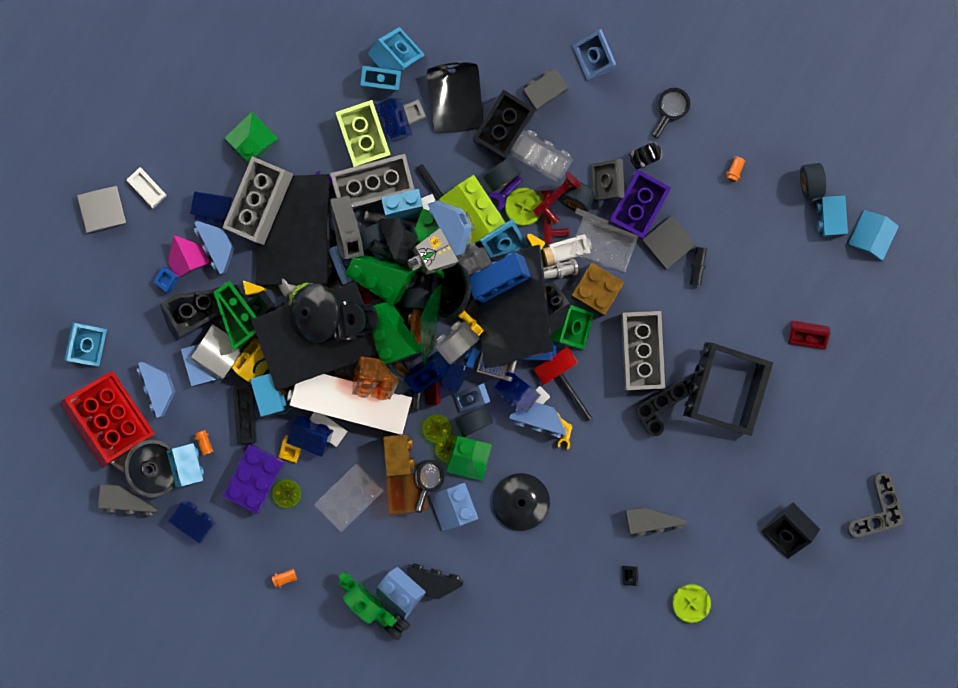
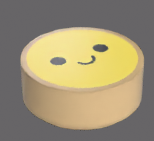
(548, 256)

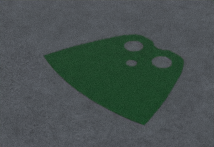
(429, 322)

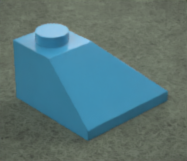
(395, 51)

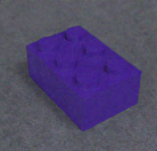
(640, 204)
(254, 478)

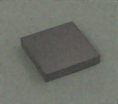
(608, 180)
(669, 242)

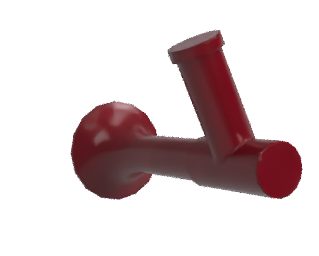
(569, 182)
(547, 226)

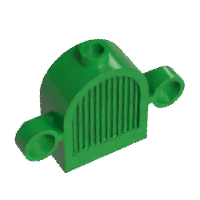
(364, 602)

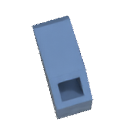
(452, 223)
(216, 244)
(158, 388)
(540, 418)

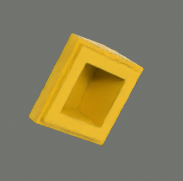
(535, 241)
(252, 289)
(289, 452)

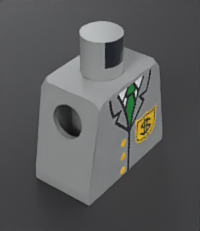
(433, 254)

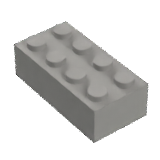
(372, 181)
(257, 200)
(642, 350)

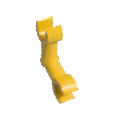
(471, 323)
(568, 426)

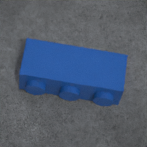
(499, 277)

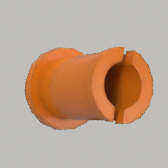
(735, 169)
(203, 442)
(284, 578)

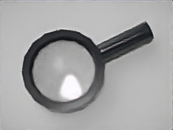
(672, 105)
(428, 478)

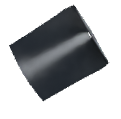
(455, 97)

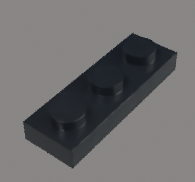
(245, 414)

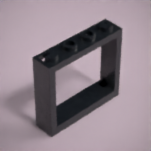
(754, 396)

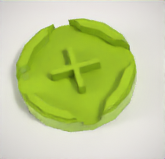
(520, 206)
(691, 603)

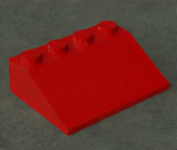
(107, 419)

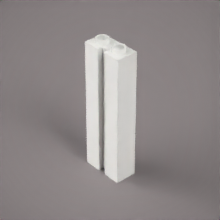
(335, 399)

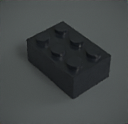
(503, 125)

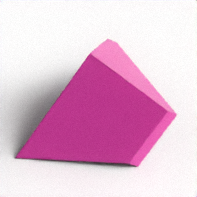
(186, 256)

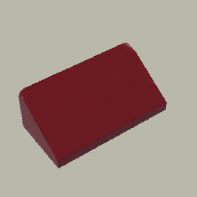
(809, 334)
(432, 393)

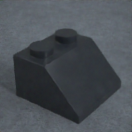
(790, 530)

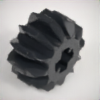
(646, 155)

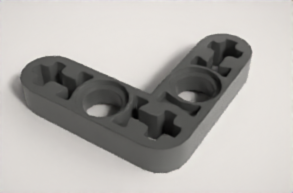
(882, 516)

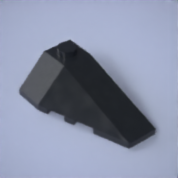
(191, 311)

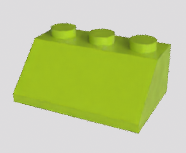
(474, 200)

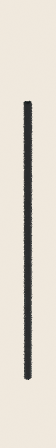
(562, 379)

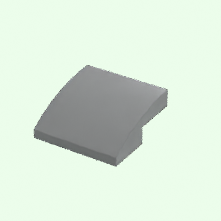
(101, 209)
(215, 352)

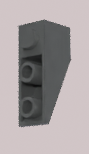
(346, 228)
(120, 497)
(647, 519)

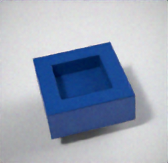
(166, 279)
(471, 357)

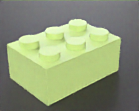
(363, 134)

